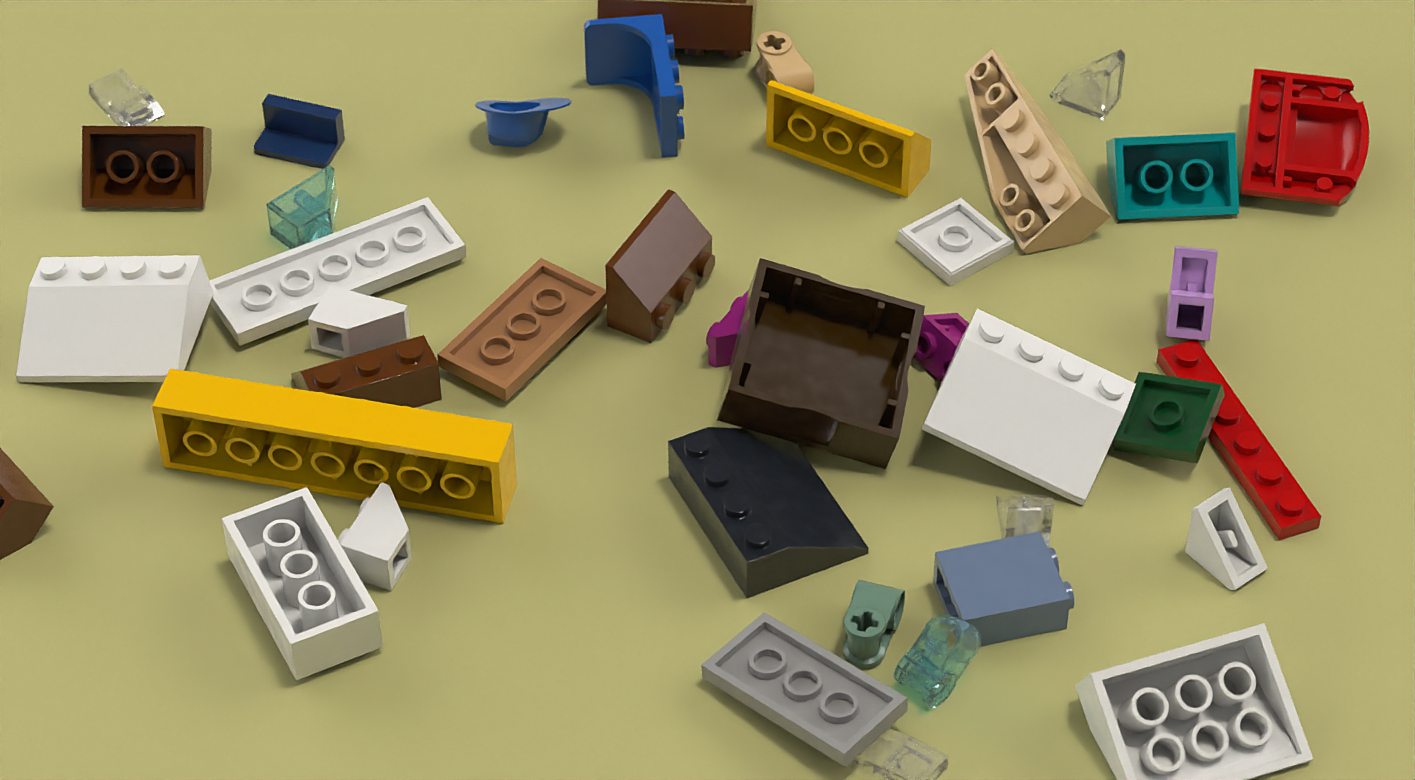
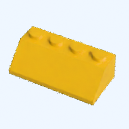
(845, 140)

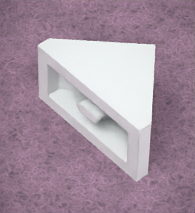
(1223, 542)

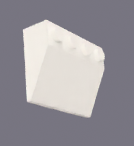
(112, 318)
(1029, 406)
(1197, 712)

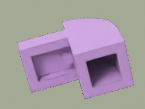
(1191, 293)

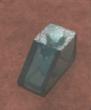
(305, 210)

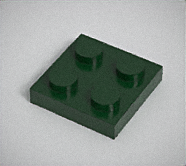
(1169, 417)

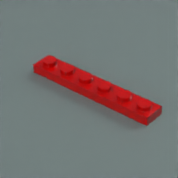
(1246, 447)

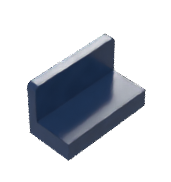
(300, 131)

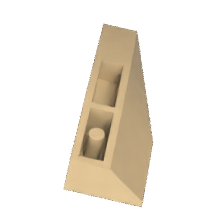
(1028, 163)

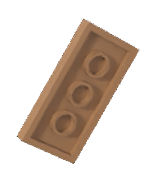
(522, 329)

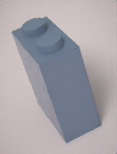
(1004, 587)

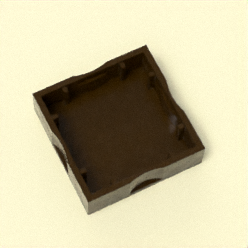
(822, 364)

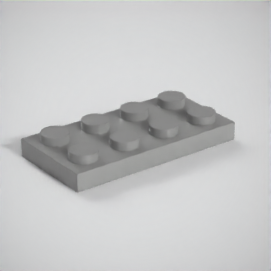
(804, 688)

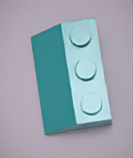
(1173, 175)

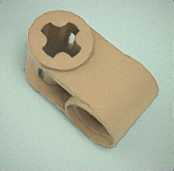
(782, 63)

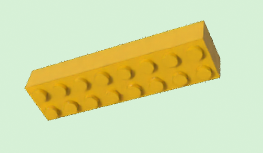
(336, 444)

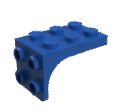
(638, 55)

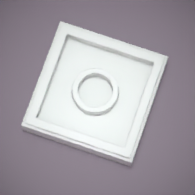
(955, 241)

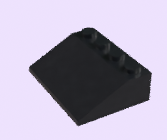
(761, 506)

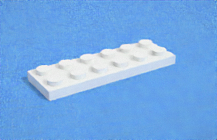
(356, 259)

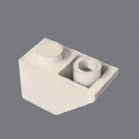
(355, 323)
(378, 540)

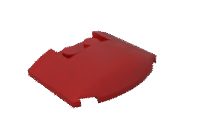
(1303, 138)

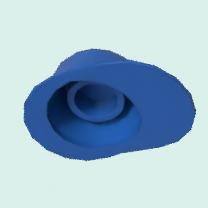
(518, 122)

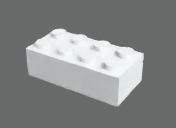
(302, 583)

